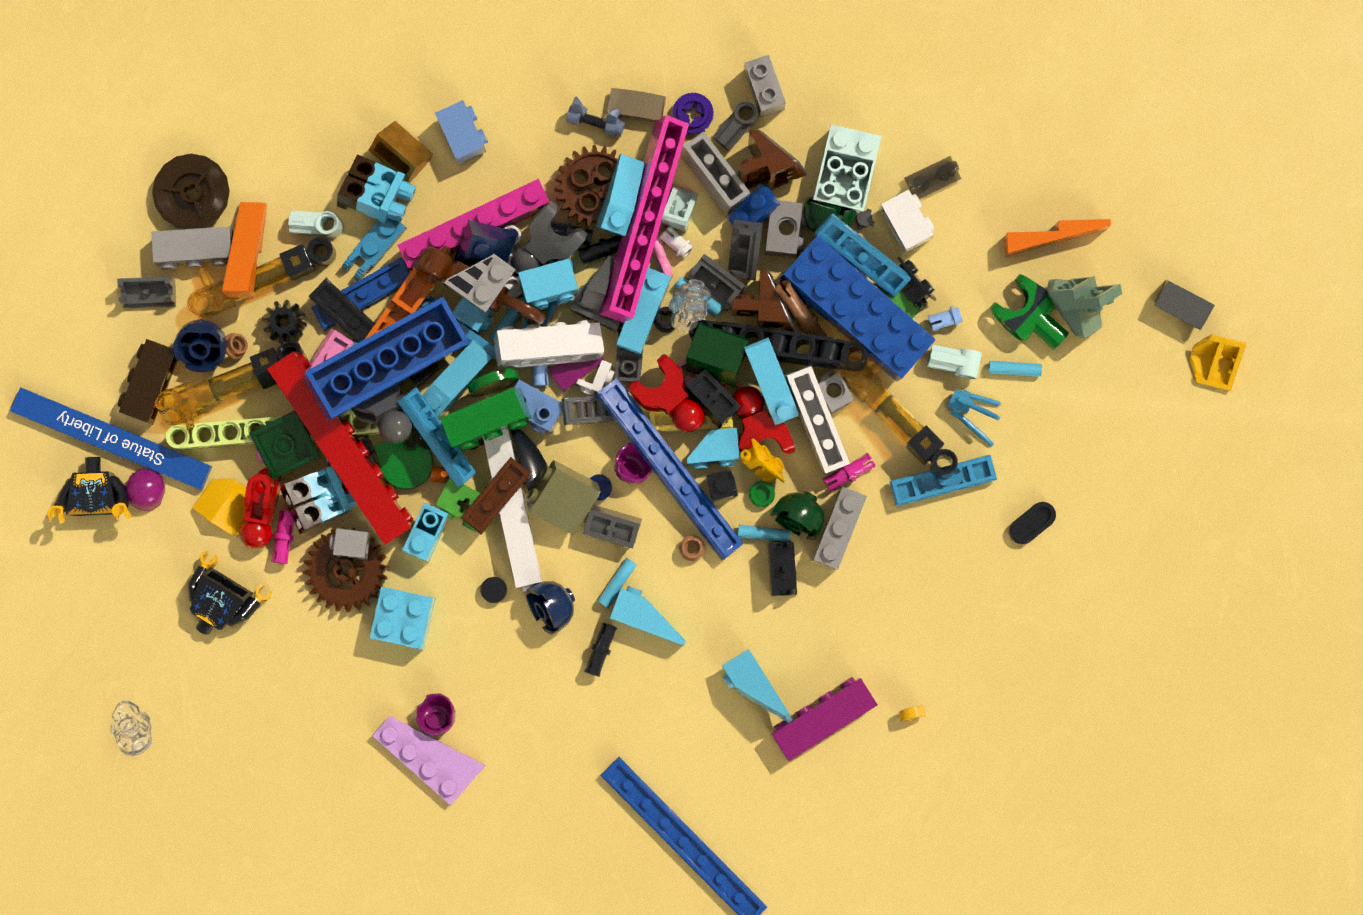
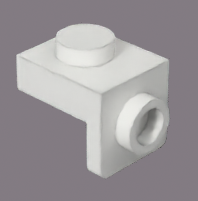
(603, 377)

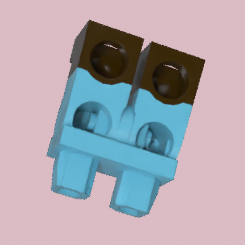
(374, 190)
(328, 495)

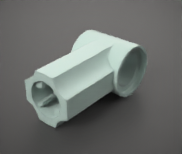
(313, 223)
(962, 362)

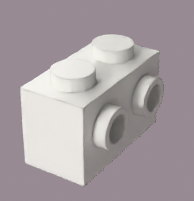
(907, 221)

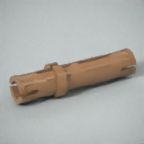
(806, 321)

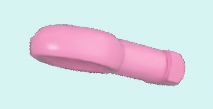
(662, 261)

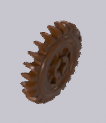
(334, 594)

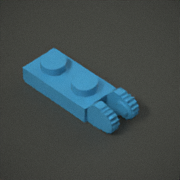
(374, 246)

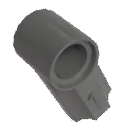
(735, 127)

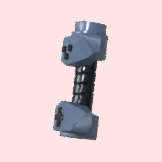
(610, 123)

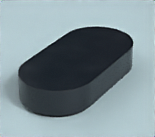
(1032, 523)

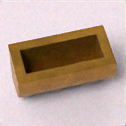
(400, 151)

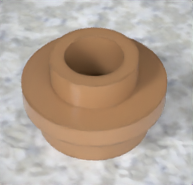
(236, 345)
(692, 556)

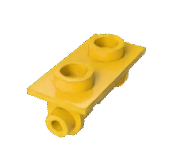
(762, 462)

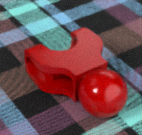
(670, 397)
(758, 423)
(259, 509)

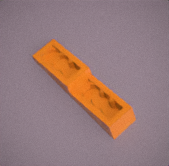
(1064, 230)
(244, 250)
(405, 301)

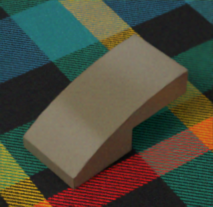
(637, 104)

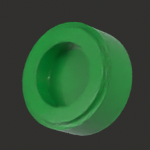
(761, 494)

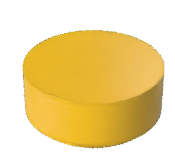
(912, 713)

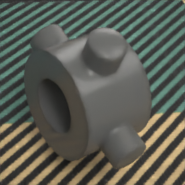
(864, 219)

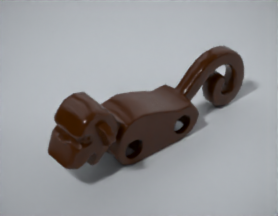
(439, 266)

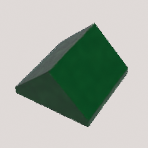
(716, 352)

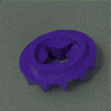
(703, 107)

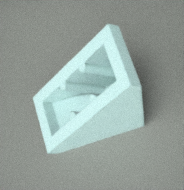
(679, 209)

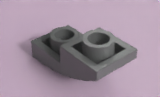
(628, 365)

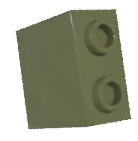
(562, 497)

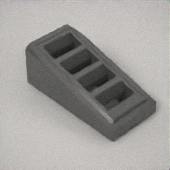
(597, 287)
(568, 412)

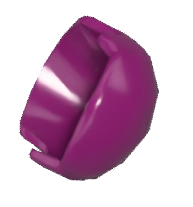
(631, 465)
(145, 489)
(435, 714)

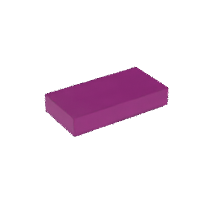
(568, 373)

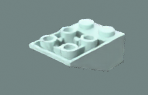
(847, 168)

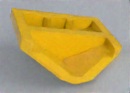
(1216, 361)
(223, 504)

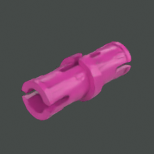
(849, 472)
(283, 538)

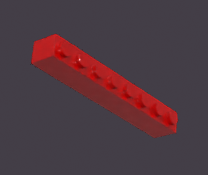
(343, 452)

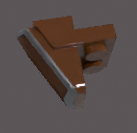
(769, 163)
(768, 308)

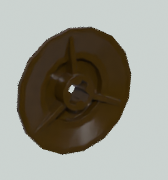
(185, 173)

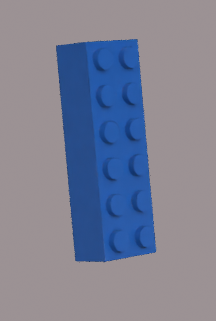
(858, 308)
(385, 359)

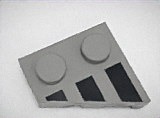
(482, 281)

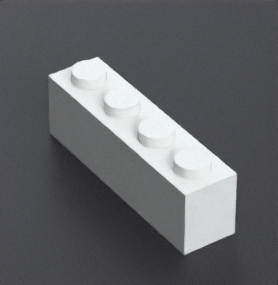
(548, 345)
(816, 419)

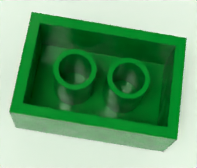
(486, 419)

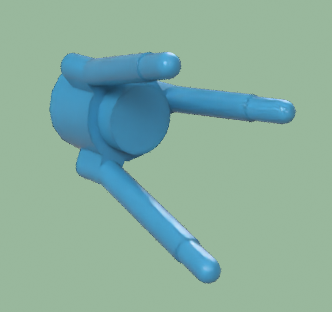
(963, 401)

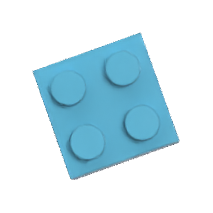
(548, 284)
(402, 618)

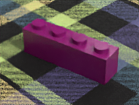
(824, 718)

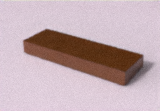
(496, 495)

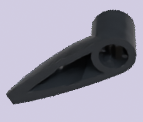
(529, 457)

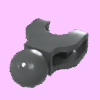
(545, 243)
(386, 415)

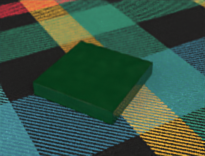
(284, 444)

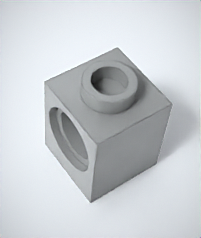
(845, 396)
(350, 544)

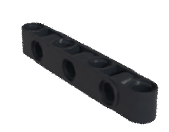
(823, 352)

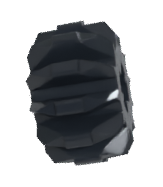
(285, 312)

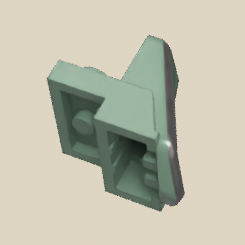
(1081, 302)

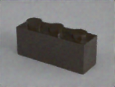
(147, 381)

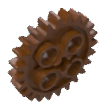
(587, 165)

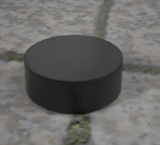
(493, 589)

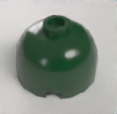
(816, 213)
(799, 514)

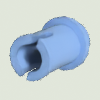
(946, 318)
(540, 375)

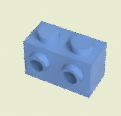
(461, 132)
(542, 407)

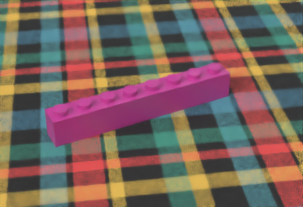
(638, 244)

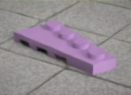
(435, 763)

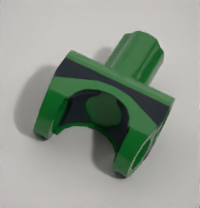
(1032, 317)

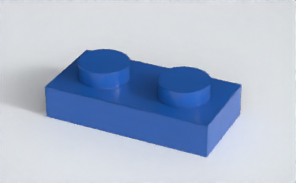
(756, 206)

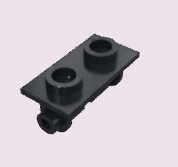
(919, 290)

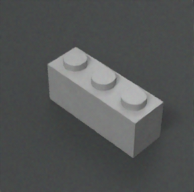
(714, 173)
(192, 247)
(839, 528)

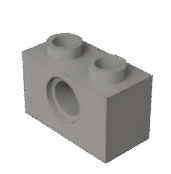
(764, 86)
(780, 244)

